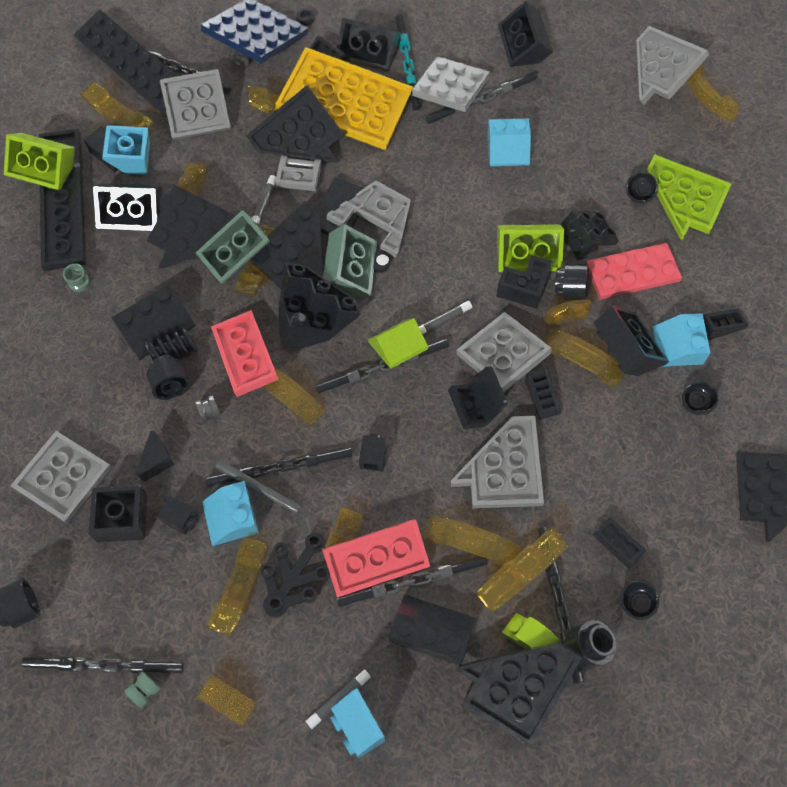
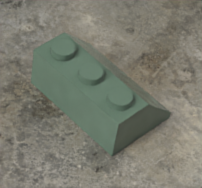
(233, 246)
(348, 261)

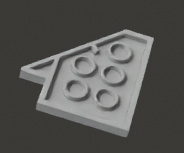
(665, 63)
(506, 468)

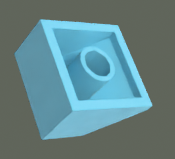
(509, 142)
(127, 149)
(683, 340)
(230, 514)
(357, 723)

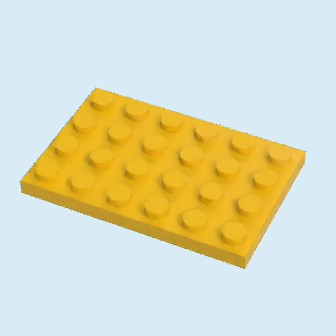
(357, 99)

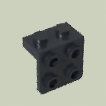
(586, 230)
(478, 401)

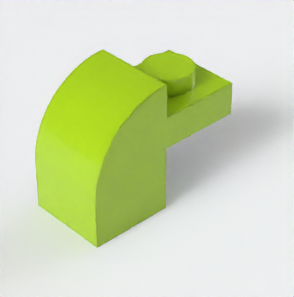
(528, 632)

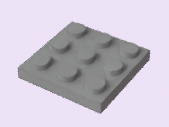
(450, 84)
(195, 104)
(506, 348)
(61, 477)

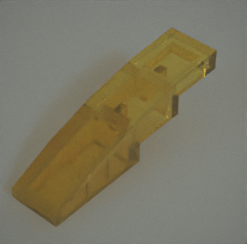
(522, 570)

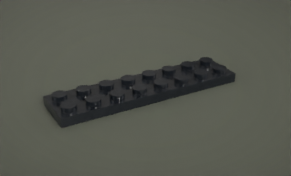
(126, 57)
(63, 212)

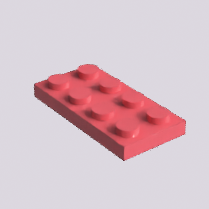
(633, 271)
(244, 353)
(376, 557)

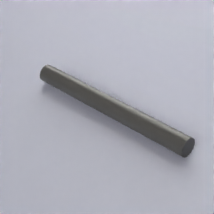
(257, 486)

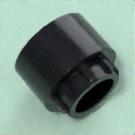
(572, 281)
(167, 377)
(18, 604)
(593, 642)

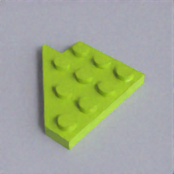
(688, 195)

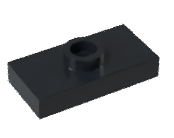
(323, 46)
(619, 542)

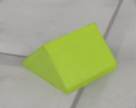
(399, 343)

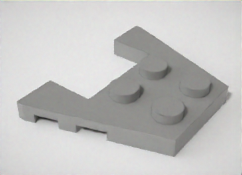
(381, 207)

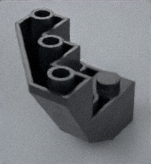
(312, 308)

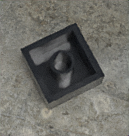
(118, 513)

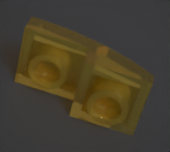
(193, 178)
(572, 310)
(346, 527)
(226, 700)

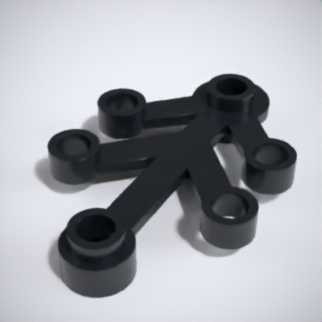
(293, 577)

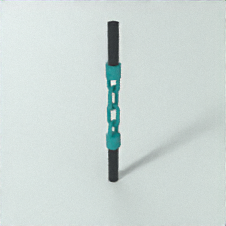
(404, 42)

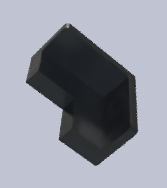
(526, 286)

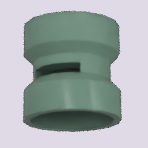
(76, 277)
(147, 685)

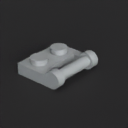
(298, 177)

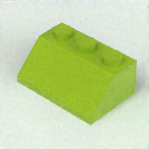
(38, 160)
(519, 242)

